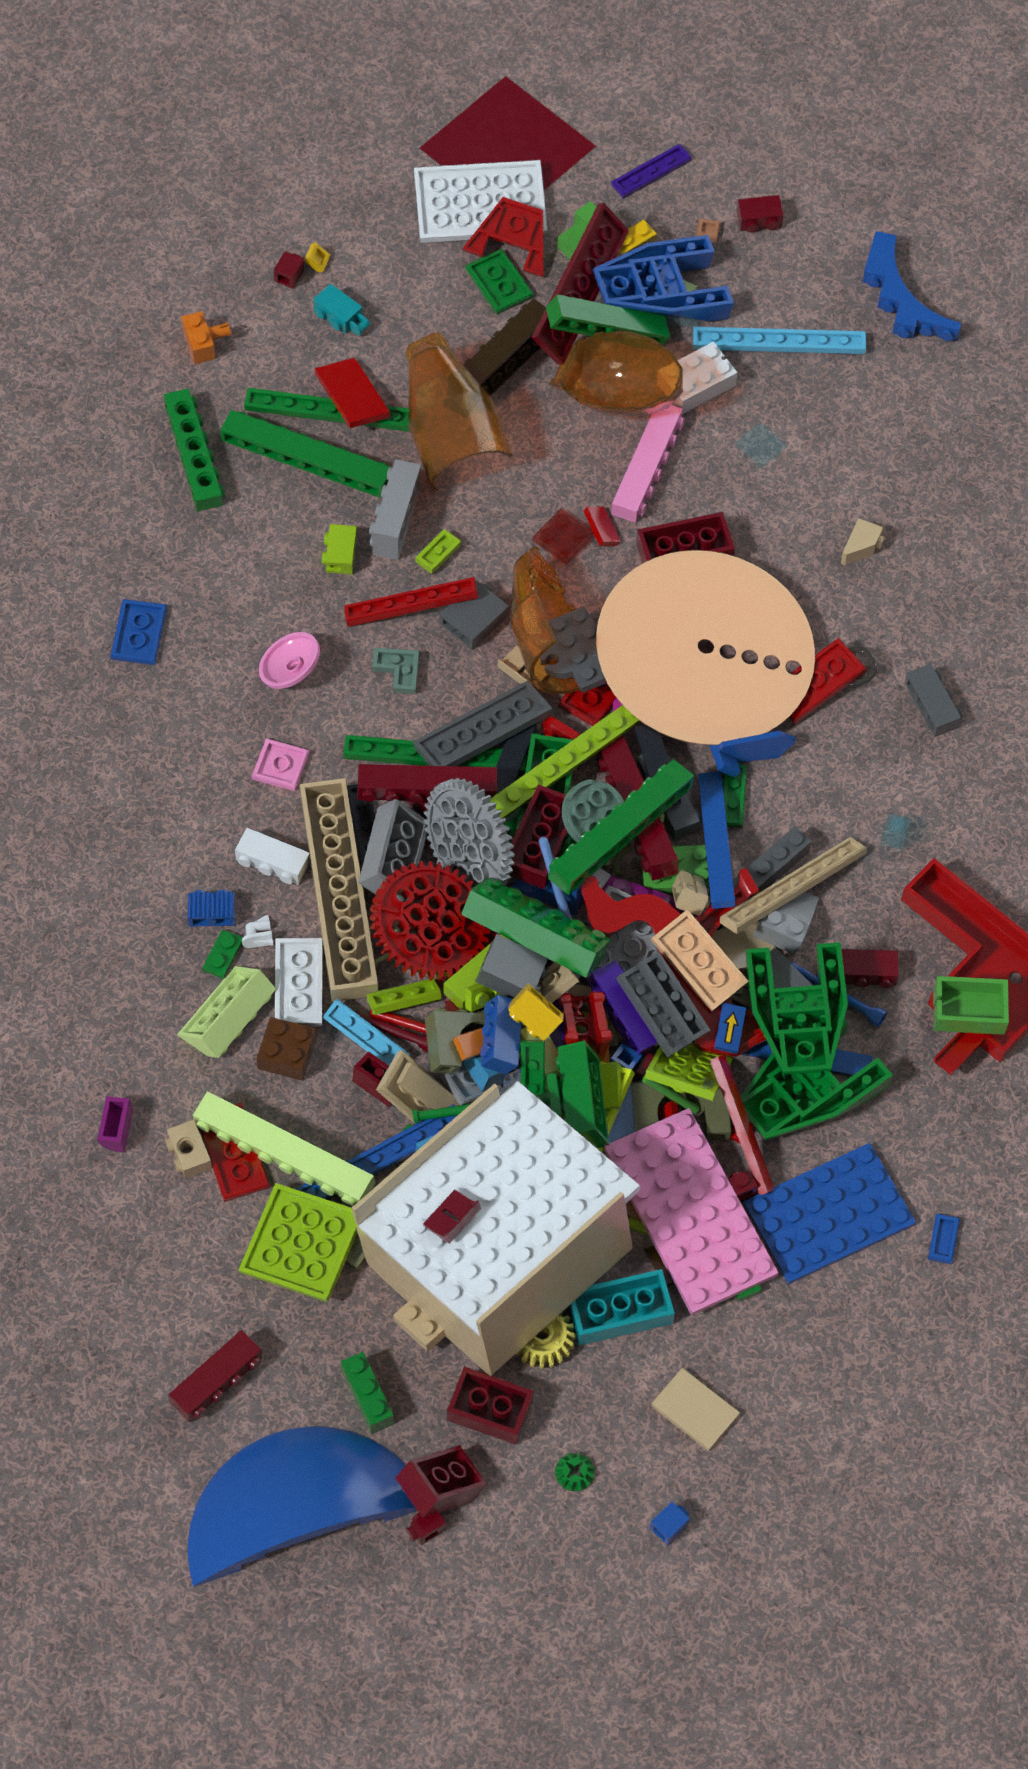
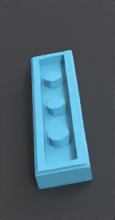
(362, 1032)

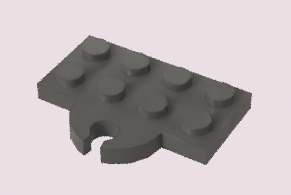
(575, 650)

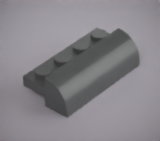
(663, 1004)

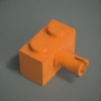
(201, 337)

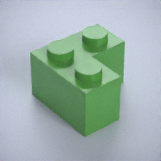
(570, 238)

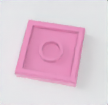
(280, 764)

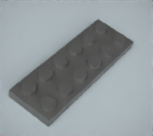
(483, 727)

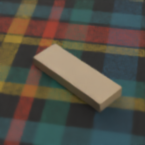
(425, 1088)

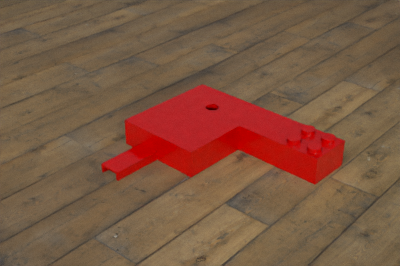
(993, 948)

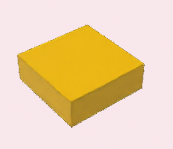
(317, 257)

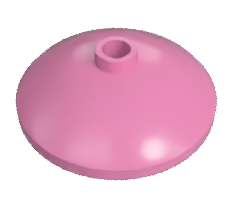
(289, 660)

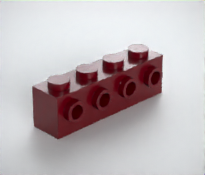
(215, 1376)

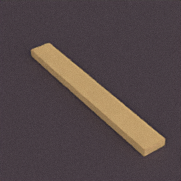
(793, 885)

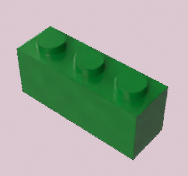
(367, 1393)

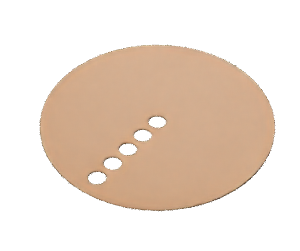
(653, 658)

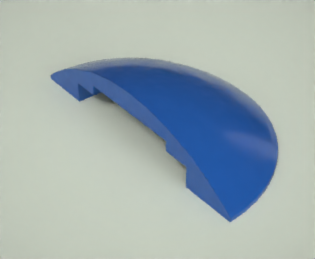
(290, 1492)

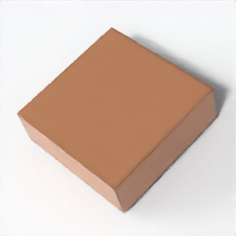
(709, 228)

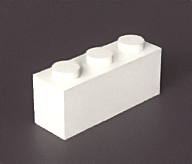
(272, 856)

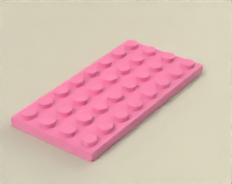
(692, 1212)

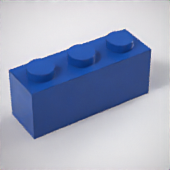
(501, 1037)

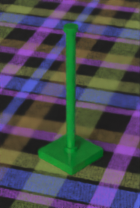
(552, 1097)

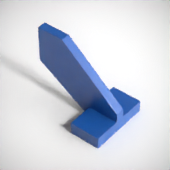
(750, 748)

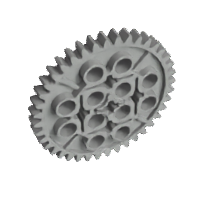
(468, 832)

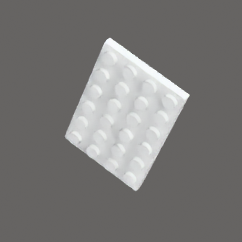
(460, 197)

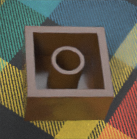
(286, 1048)

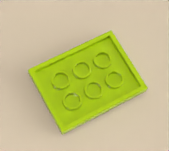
(686, 1072)

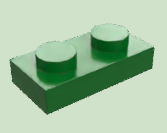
(222, 954)

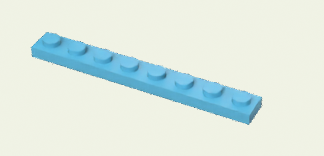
(781, 340)

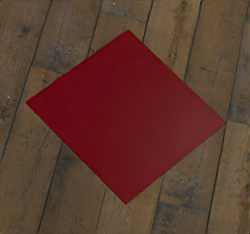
(509, 127)

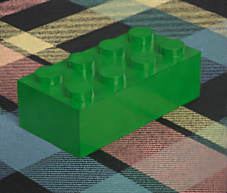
(583, 1092)

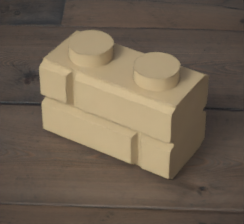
(690, 893)

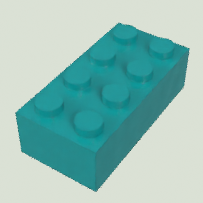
(622, 1307)

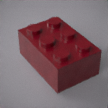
(490, 1405)
(441, 1481)

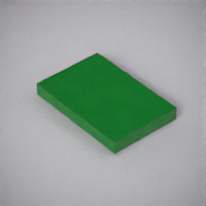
(499, 281)

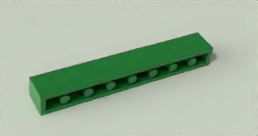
(304, 453)
(620, 827)

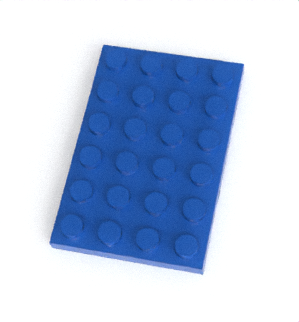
(829, 1213)

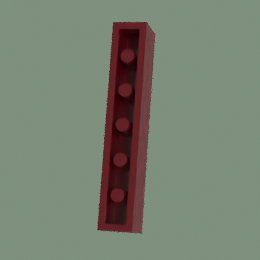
(416, 782)

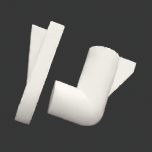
(255, 939)

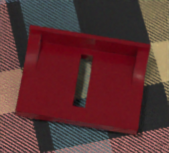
(458, 1206)

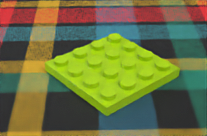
(300, 1243)

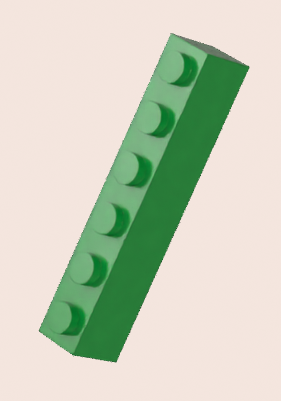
(593, 317)

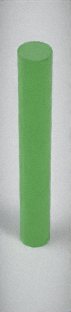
(673, 1095)

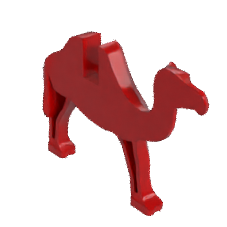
(612, 916)

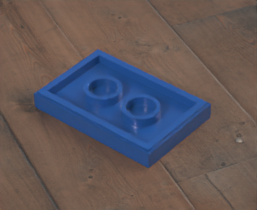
(138, 632)

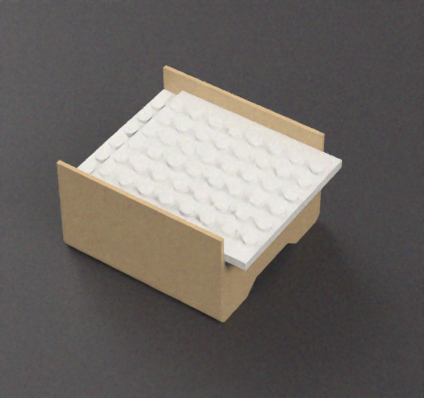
(542, 1236)

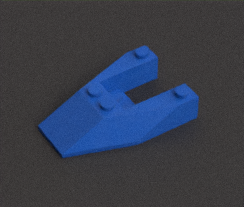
(652, 281)

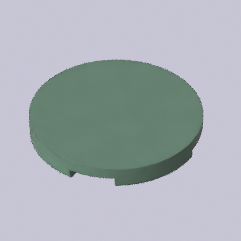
(587, 805)

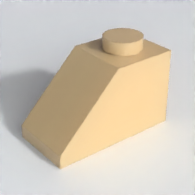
(862, 542)

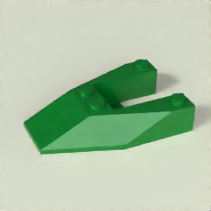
(804, 1020)
(790, 1102)

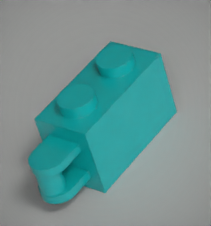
(340, 311)

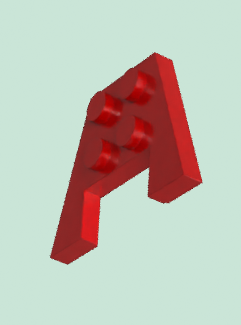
(513, 225)

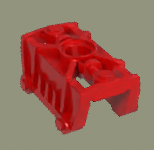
(595, 1022)

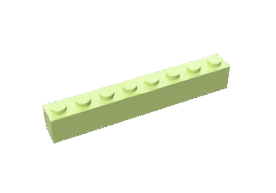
(283, 1149)

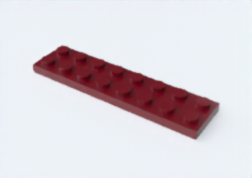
(597, 246)

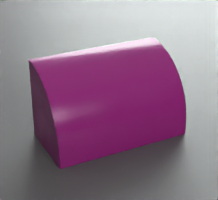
(115, 1123)

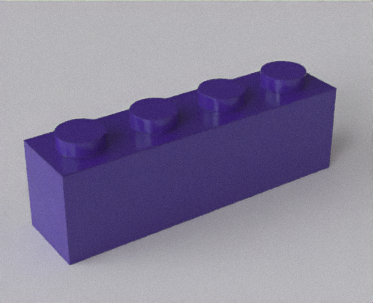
(621, 1010)

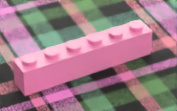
(646, 463)

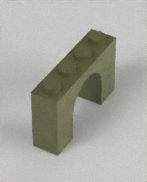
(440, 1032)
(648, 1102)

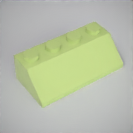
(227, 1011)

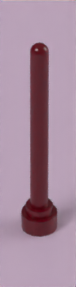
(396, 1031)

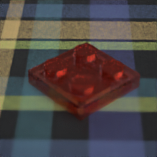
(563, 536)

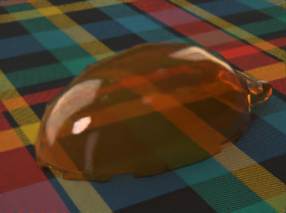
(621, 374)

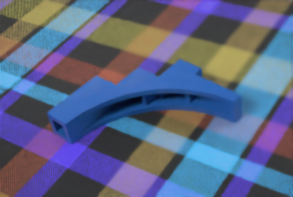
(895, 297)

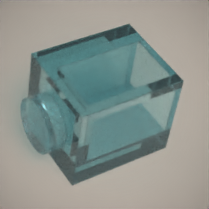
(895, 831)

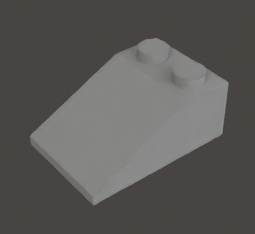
(788, 924)

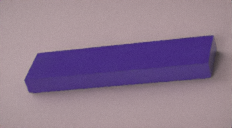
(651, 171)

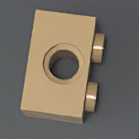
(188, 1136)

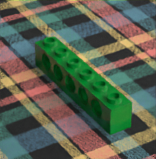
(180, 403)

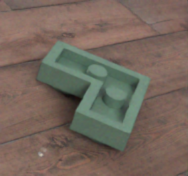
(401, 663)

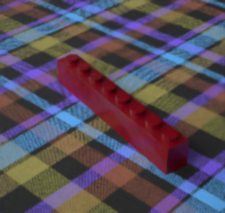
(652, 843)

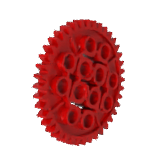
(391, 911)

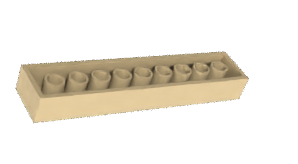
(337, 890)

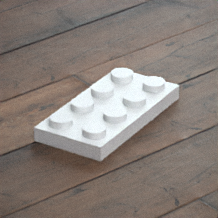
(299, 980)

